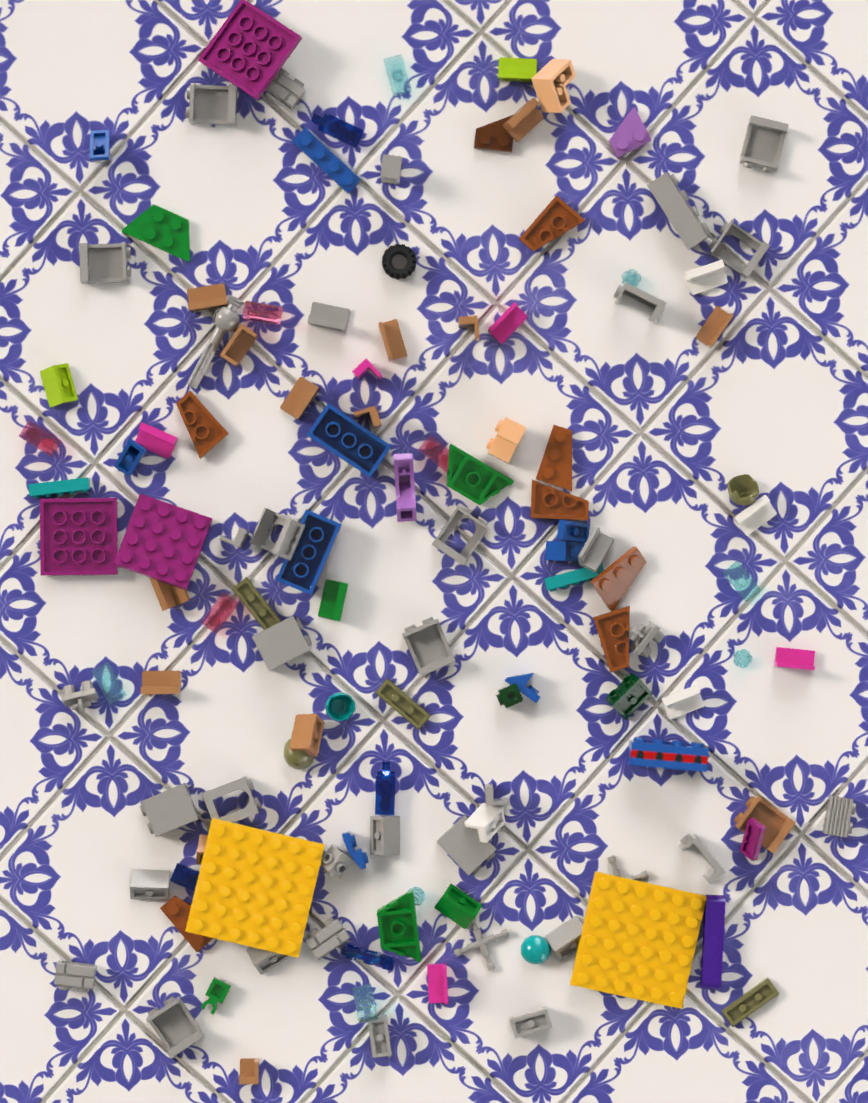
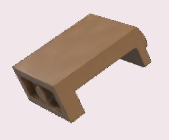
(776, 822)

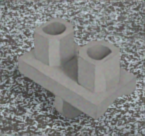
(642, 638)
(79, 699)

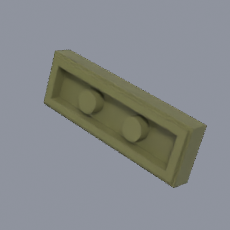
(256, 604)
(402, 704)
(750, 1002)

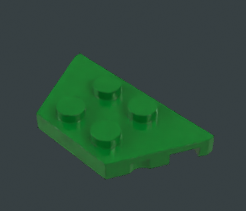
(163, 231)
(473, 477)
(399, 927)

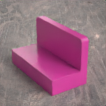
(507, 323)
(363, 367)
(156, 440)
(794, 658)
(437, 983)

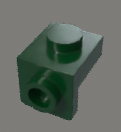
(509, 696)

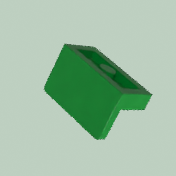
(332, 600)
(458, 906)

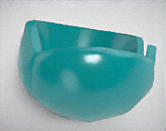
(340, 706)
(535, 949)

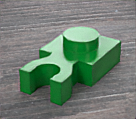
(216, 992)

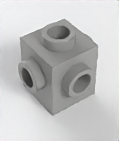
(335, 861)

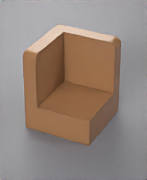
(249, 1071)

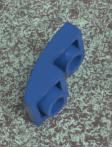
(358, 855)

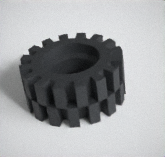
(387, 261)

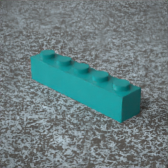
(59, 487)
(574, 577)

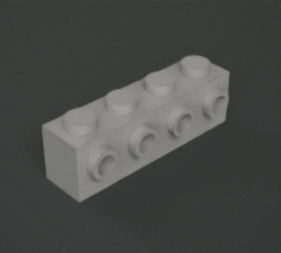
(678, 210)

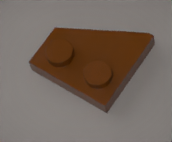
(494, 137)

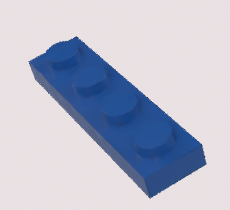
(326, 160)

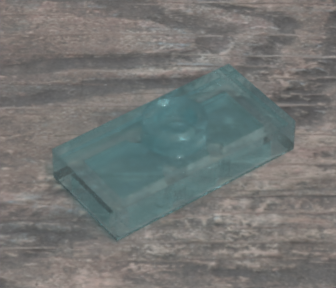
(397, 75)
(741, 581)
(109, 683)
(365, 1003)

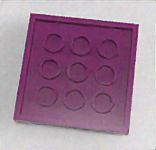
(249, 49)
(78, 536)
(163, 541)

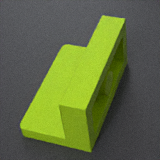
(516, 69)
(58, 385)

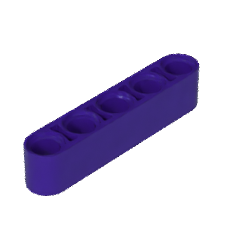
(713, 942)

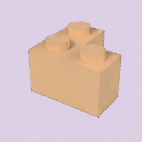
(551, 85)
(506, 439)

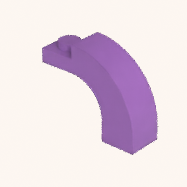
(405, 487)

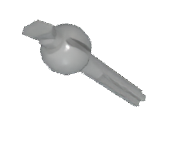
(225, 320)

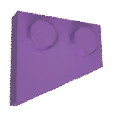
(629, 135)

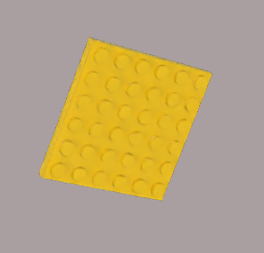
(255, 887)
(638, 940)

